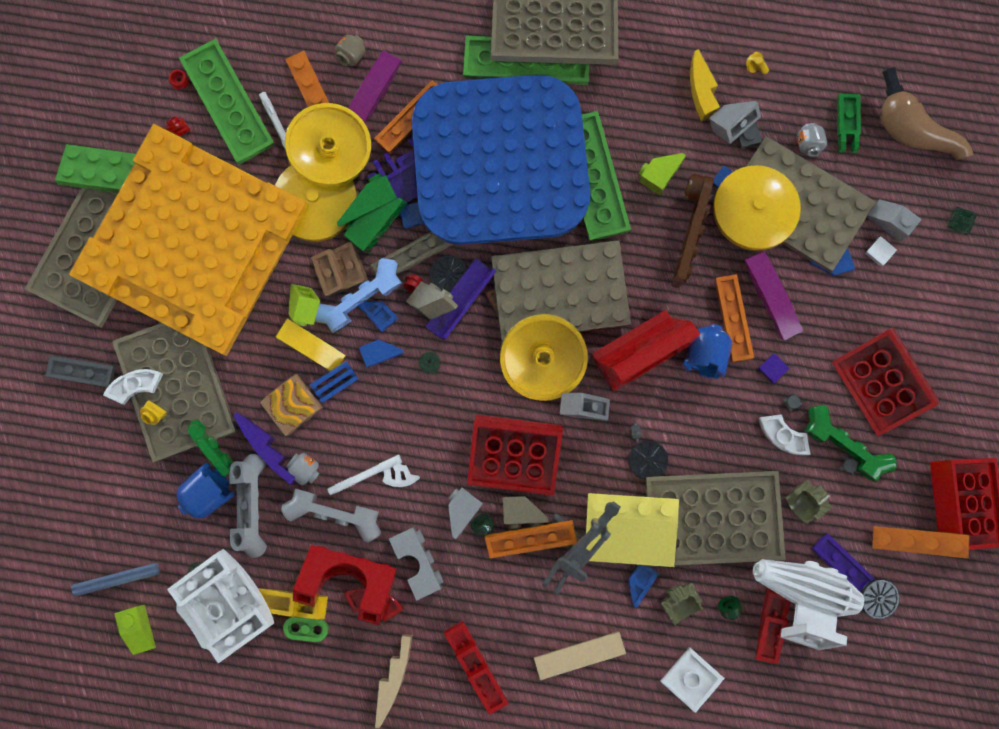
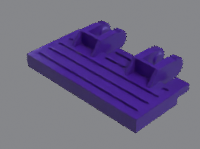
(403, 179)

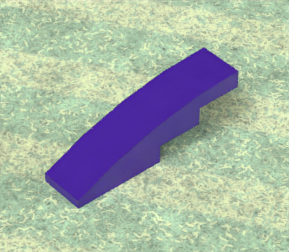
(261, 443)

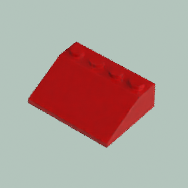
(886, 382)
(514, 454)
(968, 499)

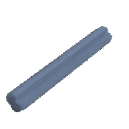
(115, 579)

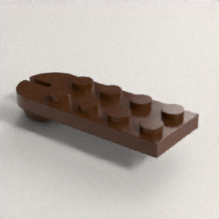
(699, 190)

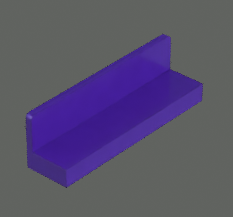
(463, 294)

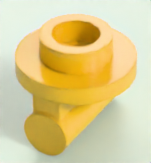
(756, 62)
(152, 413)

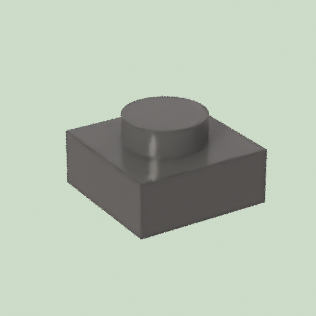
(750, 137)

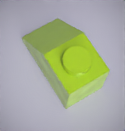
(660, 172)
(303, 305)
(135, 629)

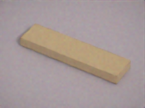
(579, 655)

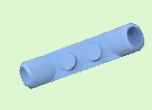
(385, 282)

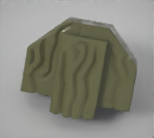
(808, 501)
(681, 602)

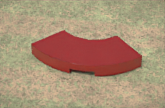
(355, 597)

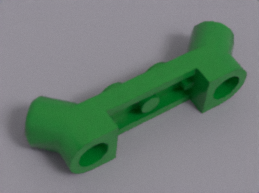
(869, 465)

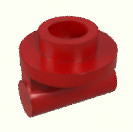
(177, 126)

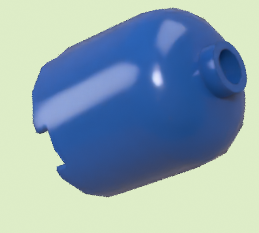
(709, 352)
(203, 492)

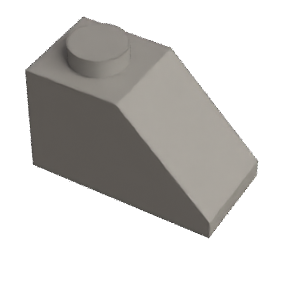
(734, 119)
(893, 219)
(584, 406)
(462, 510)

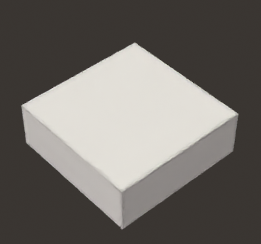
(880, 251)

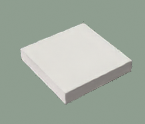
(692, 679)

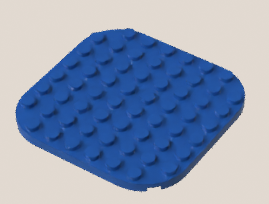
(500, 159)

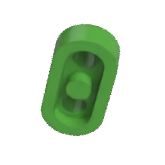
(306, 630)

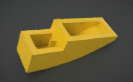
(702, 87)
(310, 345)
(282, 603)

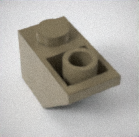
(431, 301)
(520, 510)

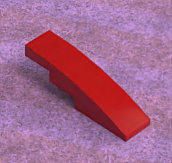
(772, 621)
(476, 667)

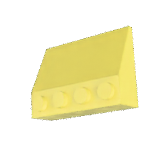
(640, 532)

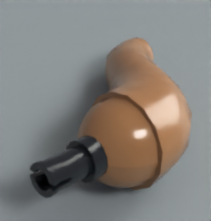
(913, 127)

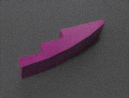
(375, 85)
(773, 295)

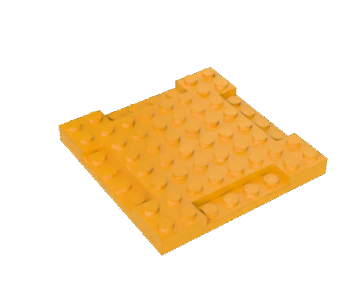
(190, 240)

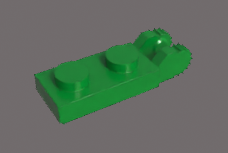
(848, 120)
(209, 447)

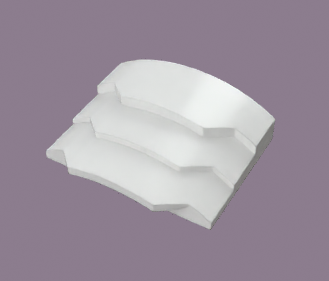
(221, 605)

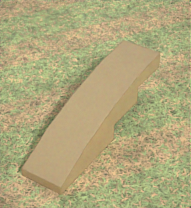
(390, 686)

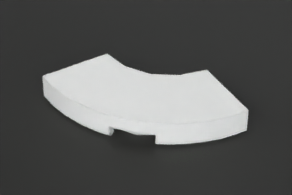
(132, 383)
(783, 437)

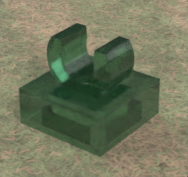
(962, 220)

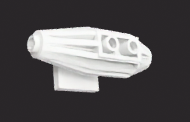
(819, 599)

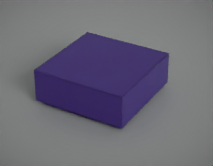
(773, 368)

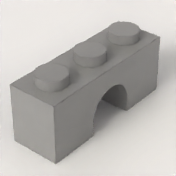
(427, 579)

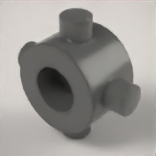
(792, 402)
(635, 431)
(849, 466)

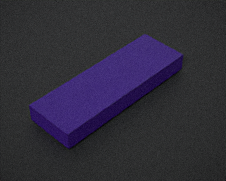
(838, 558)

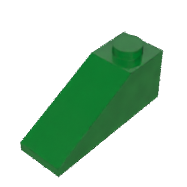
(371, 197)
(370, 227)

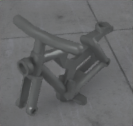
(577, 554)

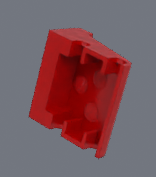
(644, 349)

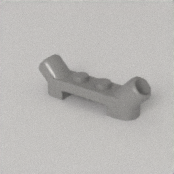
(304, 501)
(246, 535)

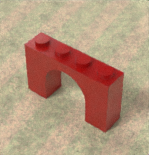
(324, 564)

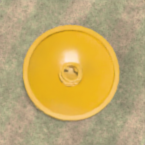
(328, 144)
(324, 206)
(756, 208)
(543, 357)

